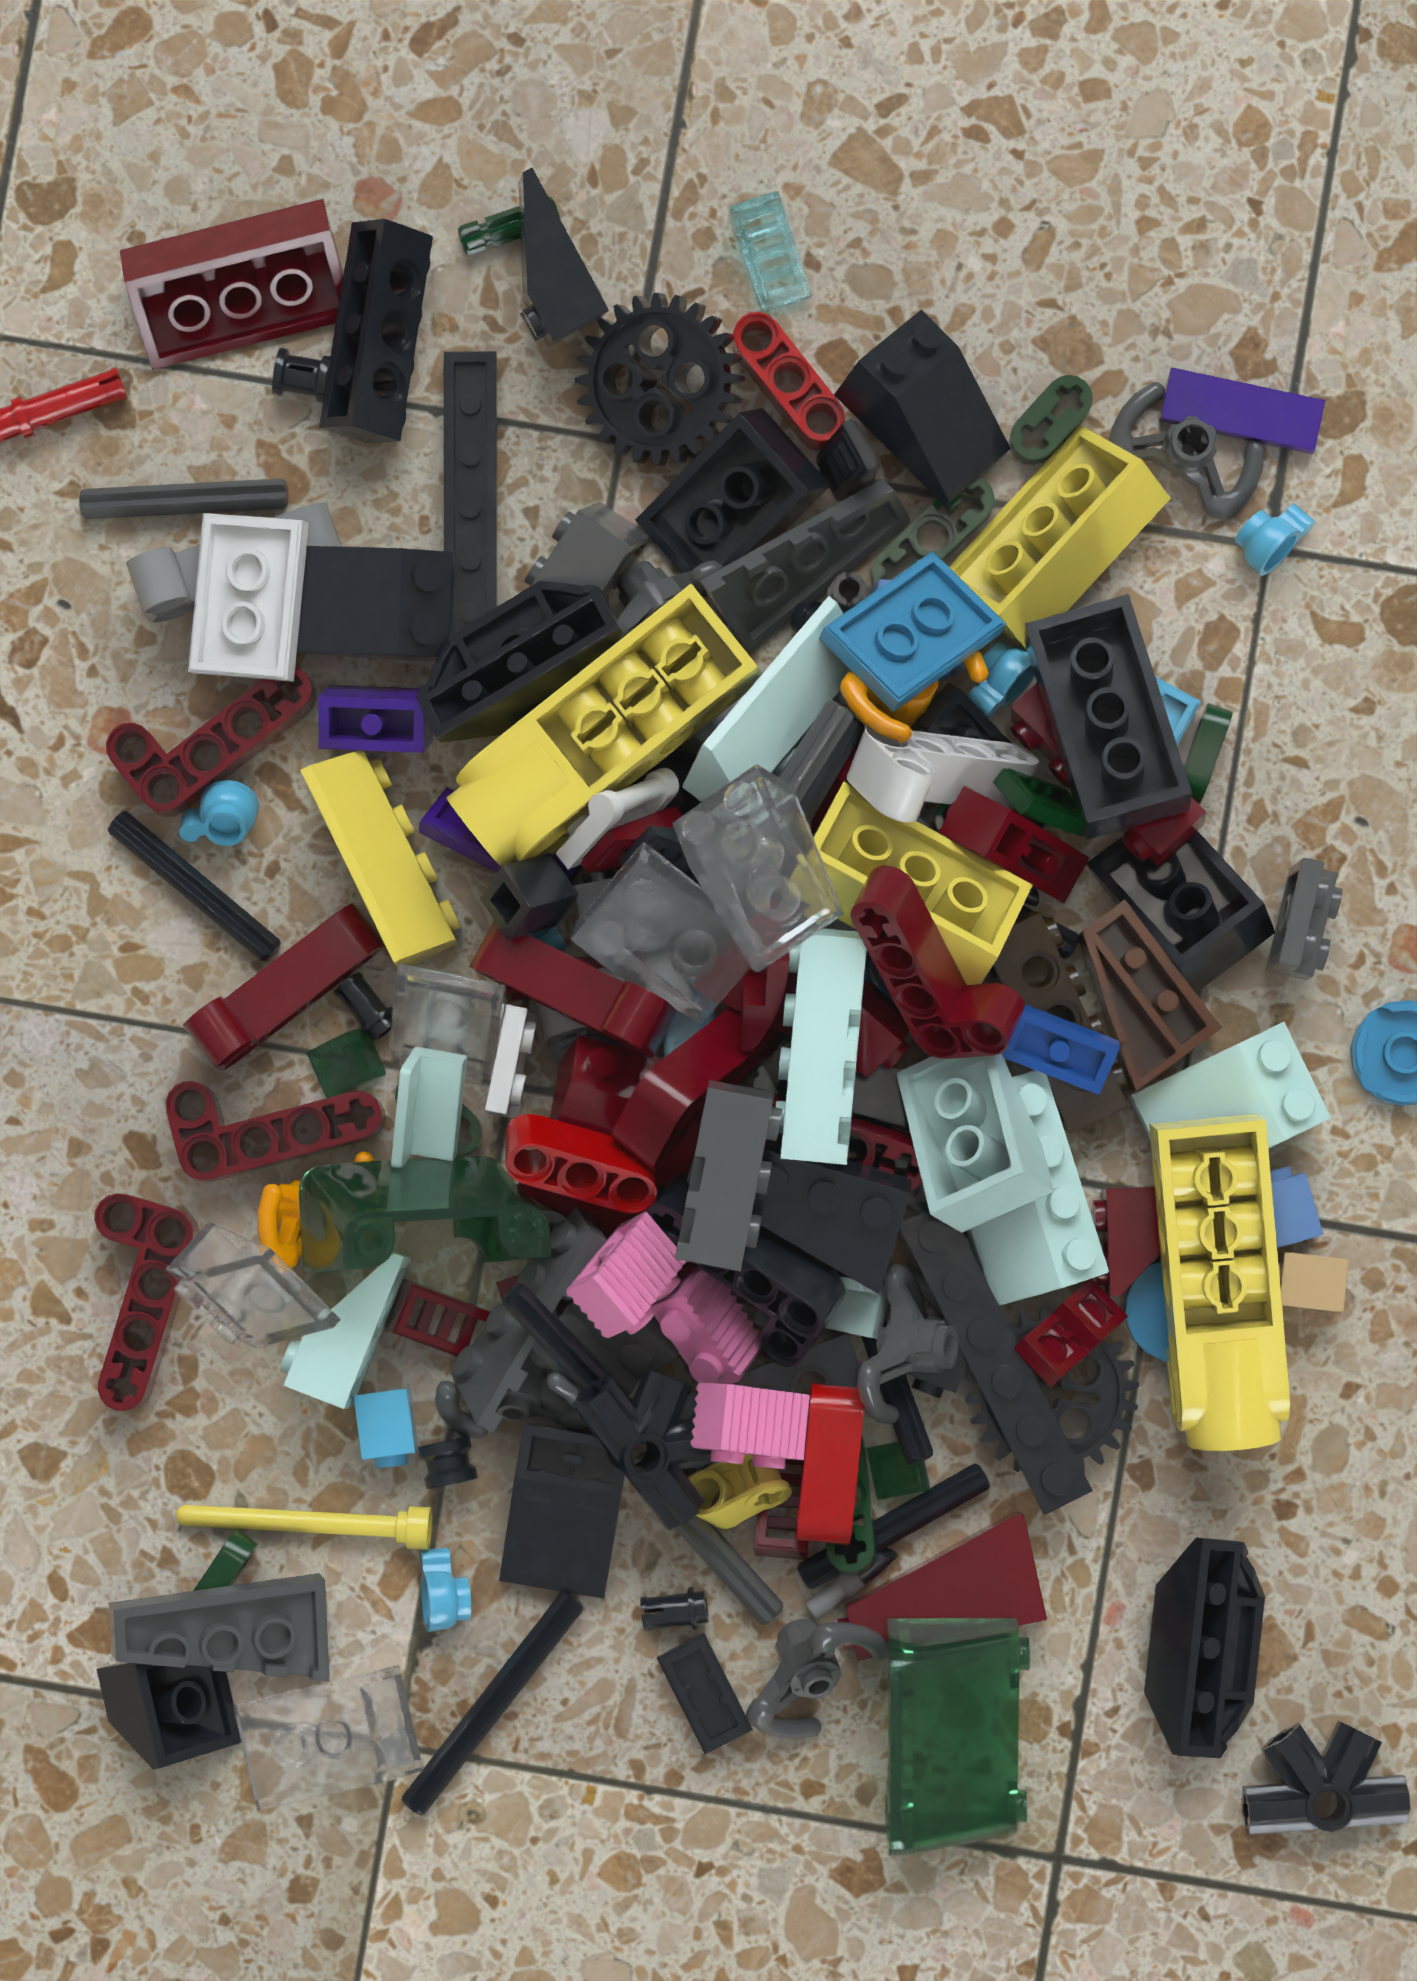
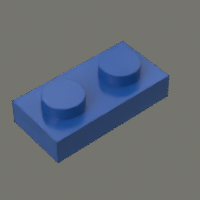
(1062, 1049)

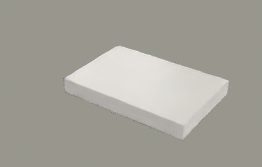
(248, 597)

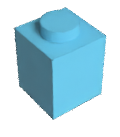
(386, 1426)

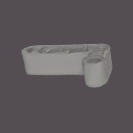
(168, 579)

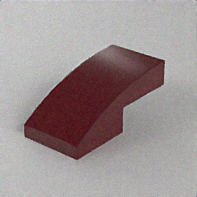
(761, 1001)
(1070, 1332)

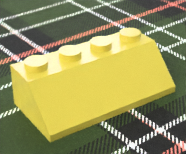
(1060, 531)
(381, 858)
(964, 893)

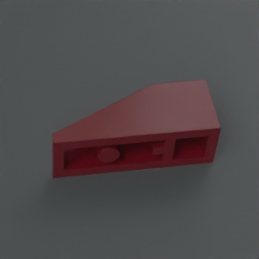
(1013, 843)

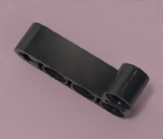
(774, 1277)

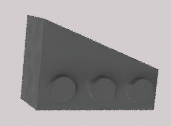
(728, 1175)

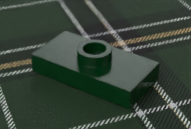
(1039, 801)

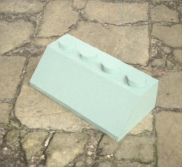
(774, 711)
(1051, 1238)

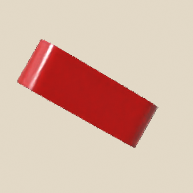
(780, 357)
(555, 1169)
(830, 1465)

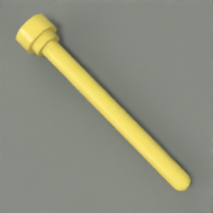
(408, 1527)

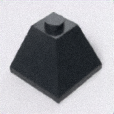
(169, 1710)

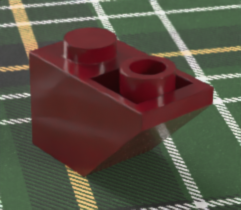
(1129, 1234)

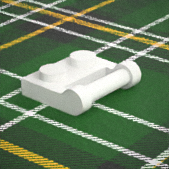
(614, 809)
(507, 1076)

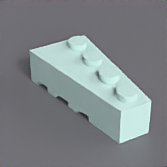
(823, 1046)

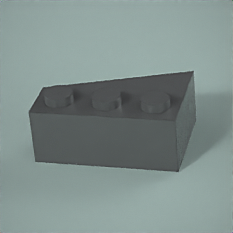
(589, 549)

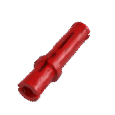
(60, 404)

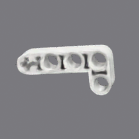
(931, 769)

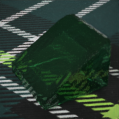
(346, 1063)
(892, 1473)

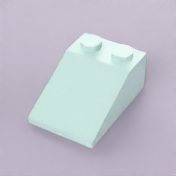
(1251, 1077)
(972, 1139)
(335, 1360)

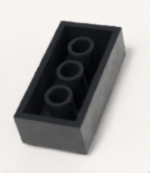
(1107, 716)

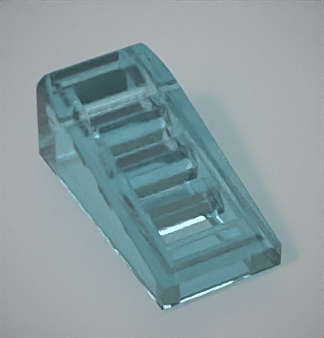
(756, 208)

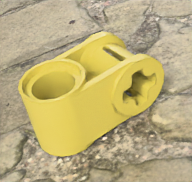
(743, 1491)

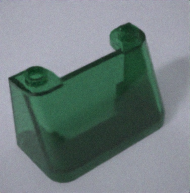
(353, 1210)
(953, 1732)

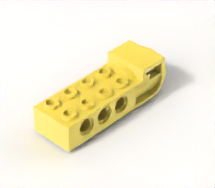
(603, 729)
(1221, 1281)

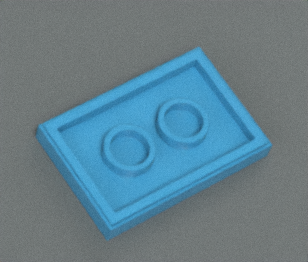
(912, 631)

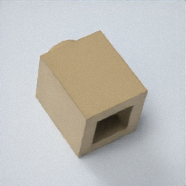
(1312, 1281)

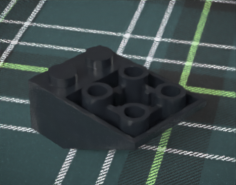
(562, 1512)

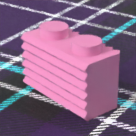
(627, 1277)
(708, 1328)
(750, 1422)

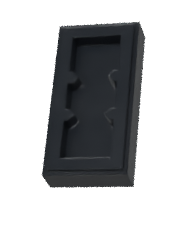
(704, 1693)

